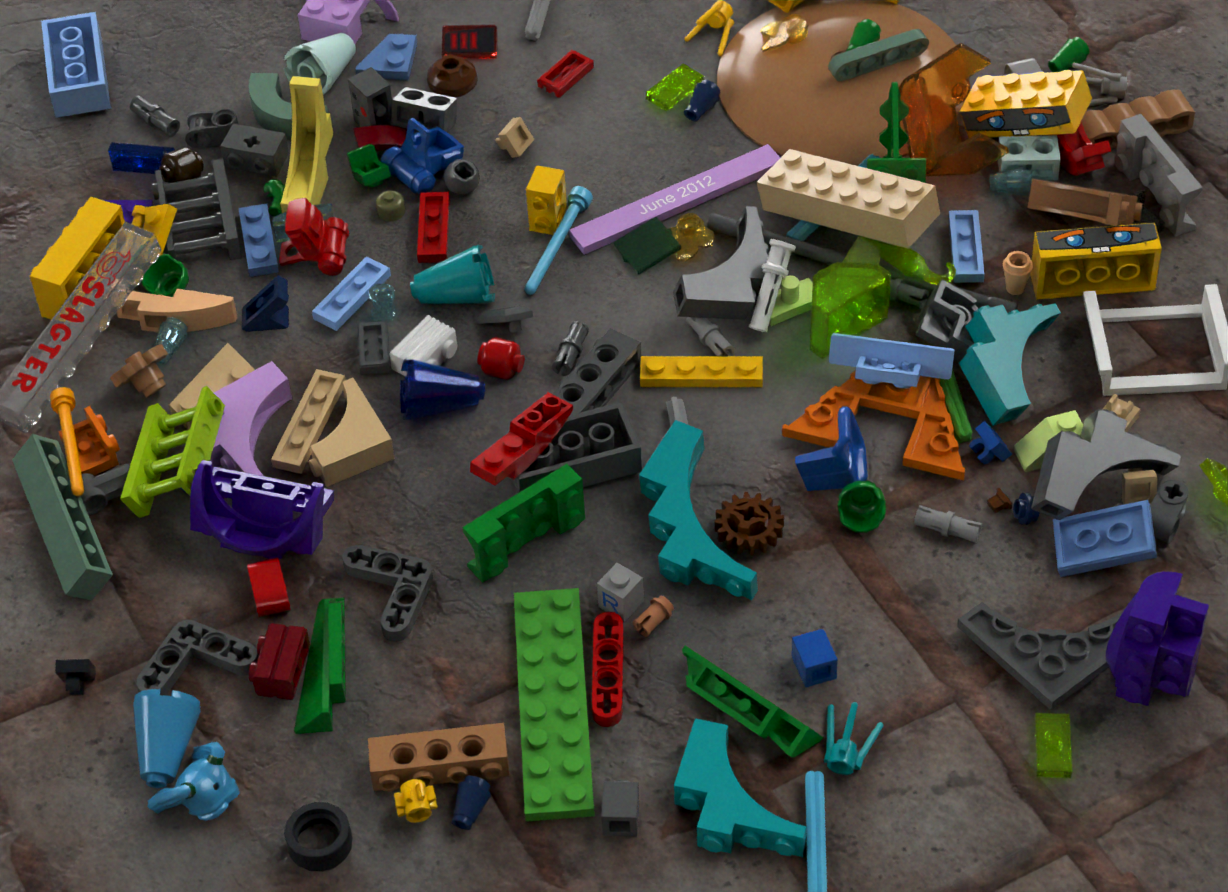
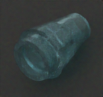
(1012, 181)
(171, 335)

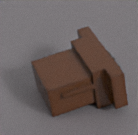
(999, 501)

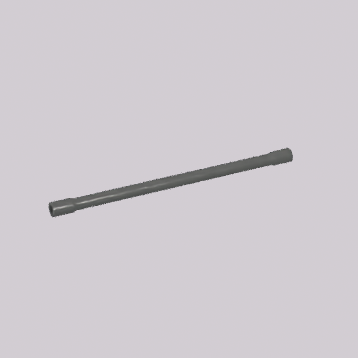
(728, 227)

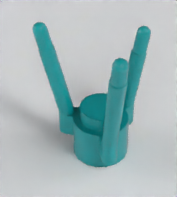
(843, 755)

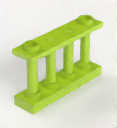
(155, 441)

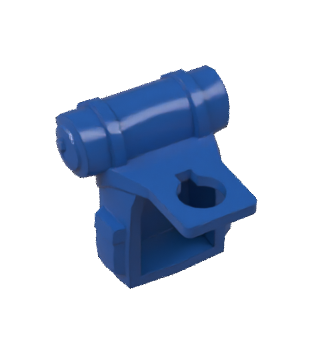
(422, 156)

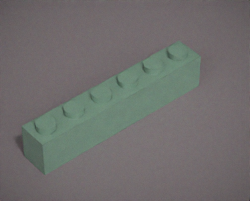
(61, 518)

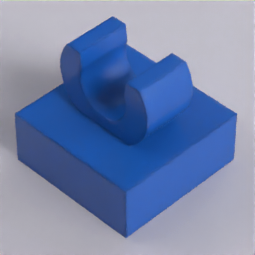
(991, 442)

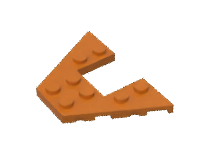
(932, 440)

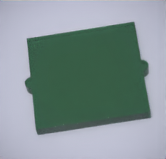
(647, 245)

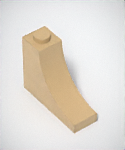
(356, 442)

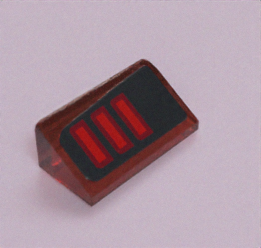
(470, 41)

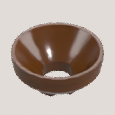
(454, 81)

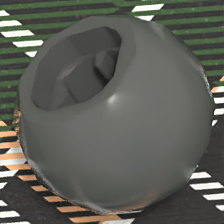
(461, 177)

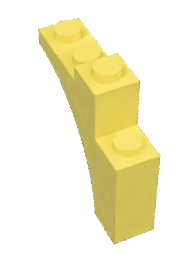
(309, 142)

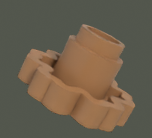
(142, 371)

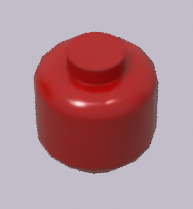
(500, 358)

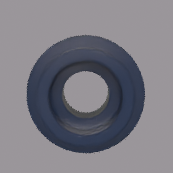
(1023, 511)

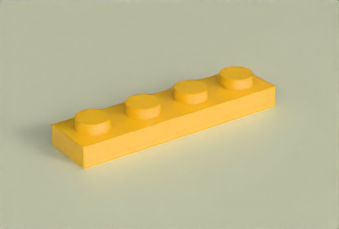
(701, 371)

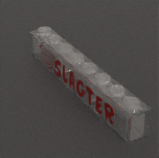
(77, 325)

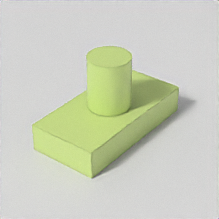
(792, 299)

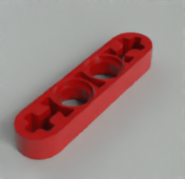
(607, 668)

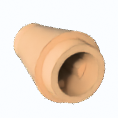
(1017, 269)

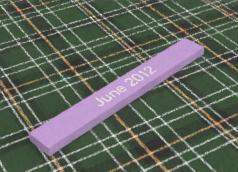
(674, 199)

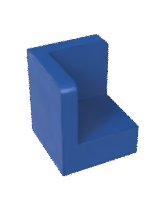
(814, 658)

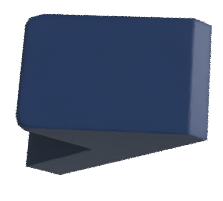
(267, 308)

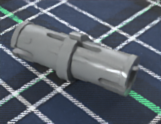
(711, 336)
(948, 524)

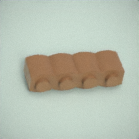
(1165, 112)

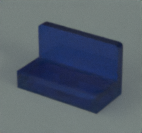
(136, 157)

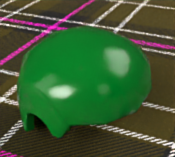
(165, 276)
(861, 506)

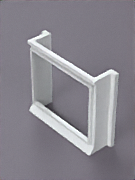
(1216, 333)

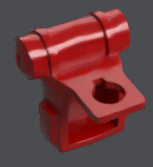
(314, 237)

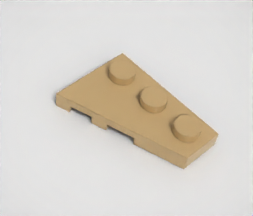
(218, 373)

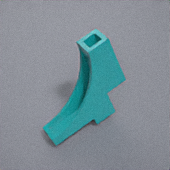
(996, 357)
(728, 812)

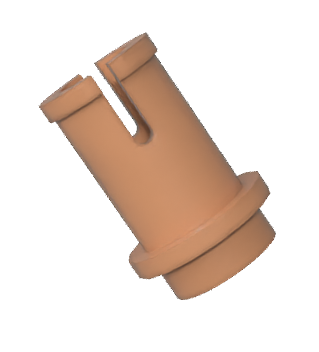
(659, 610)

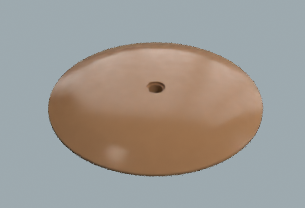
(793, 98)

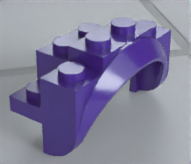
(265, 512)
(1144, 655)

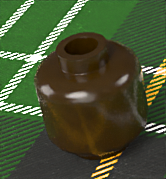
(181, 165)

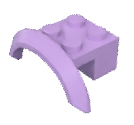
(330, 17)

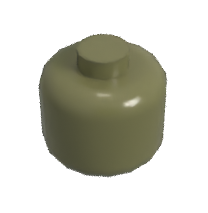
(390, 205)

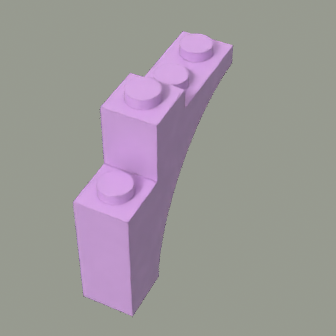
(247, 408)

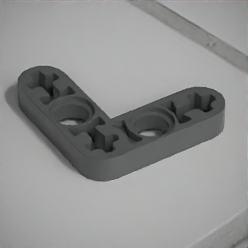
(404, 584)
(188, 648)

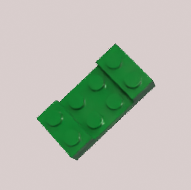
(548, 503)

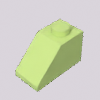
(1033, 445)

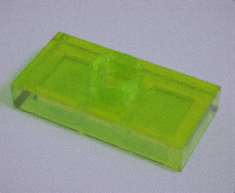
(674, 87)
(1218, 476)
(1053, 745)

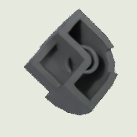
(945, 319)

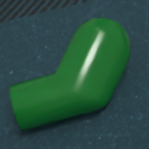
(276, 191)

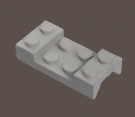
(1147, 156)

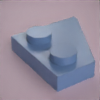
(391, 57)

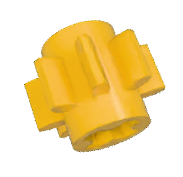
(415, 800)

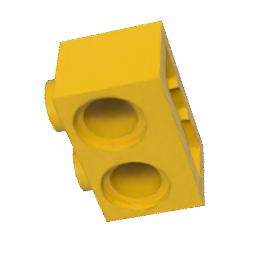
(546, 199)

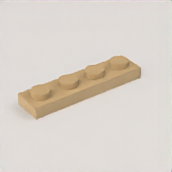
(308, 421)

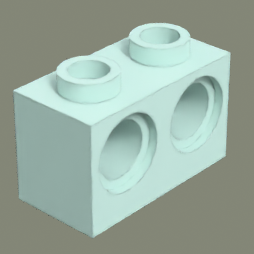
(1033, 153)

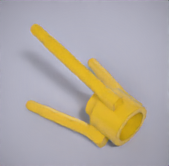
(717, 16)

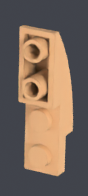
(191, 307)

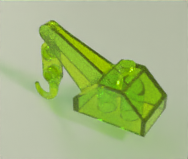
(856, 292)

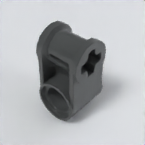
(211, 127)
(1168, 509)

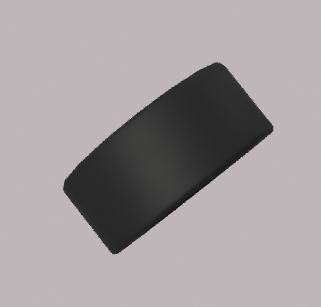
(318, 814)

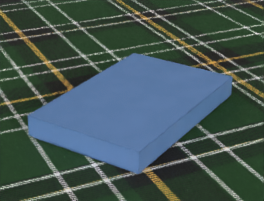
(1104, 538)

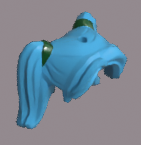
(195, 785)

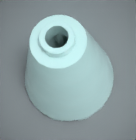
(321, 59)

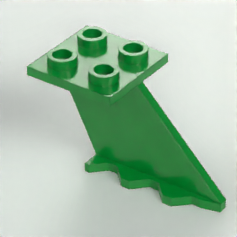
(893, 139)

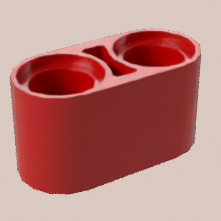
(268, 587)

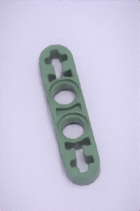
(904, 46)

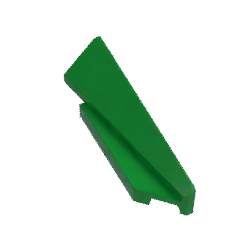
(325, 669)
(747, 706)

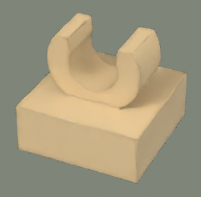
(515, 137)
(1123, 410)
(1138, 485)

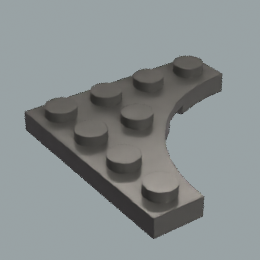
(1044, 661)

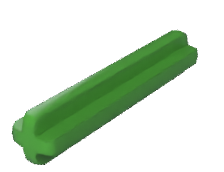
(957, 410)

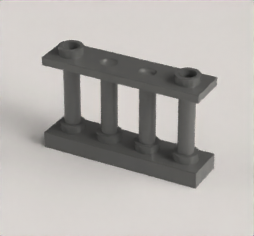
(219, 200)

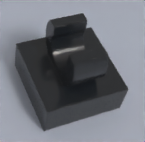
(75, 673)

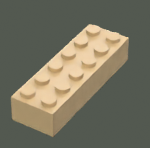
(849, 198)

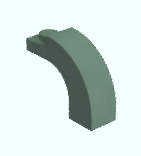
(267, 106)

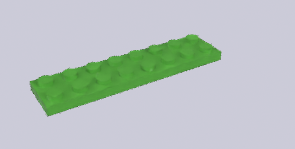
(553, 705)

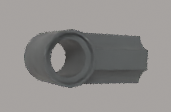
(102, 488)

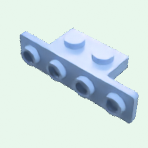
(890, 360)

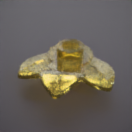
(790, 29)
(691, 236)

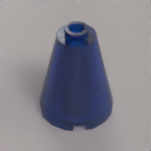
(436, 389)

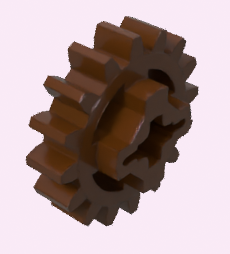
(749, 523)

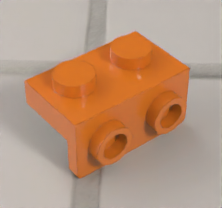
(94, 446)

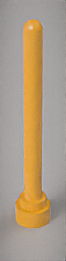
(63, 403)

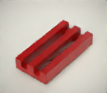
(569, 75)

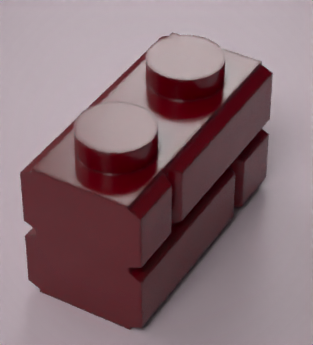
(280, 661)

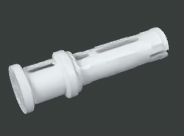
(774, 271)

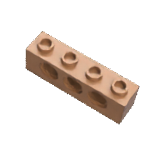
(450, 745)

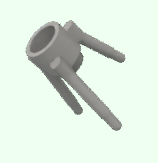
(1112, 86)

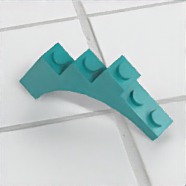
(672, 519)

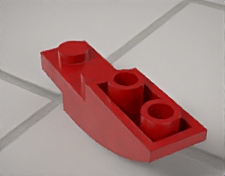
(525, 441)

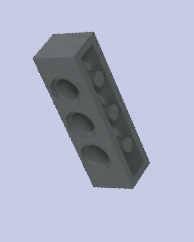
(600, 372)

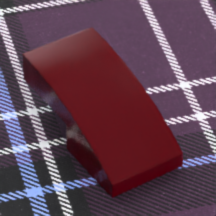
(380, 136)

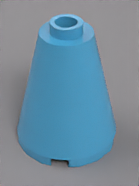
(163, 733)

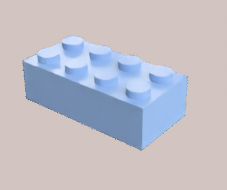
(75, 64)

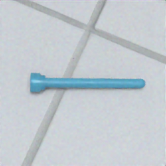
(578, 201)

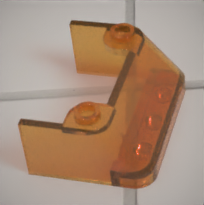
(933, 119)

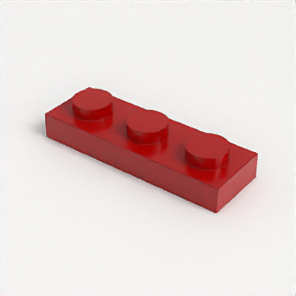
(433, 227)

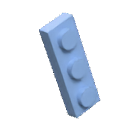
(966, 246)
(350, 293)

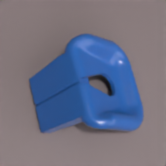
(835, 465)

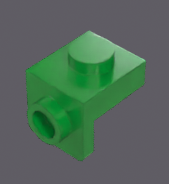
(367, 167)

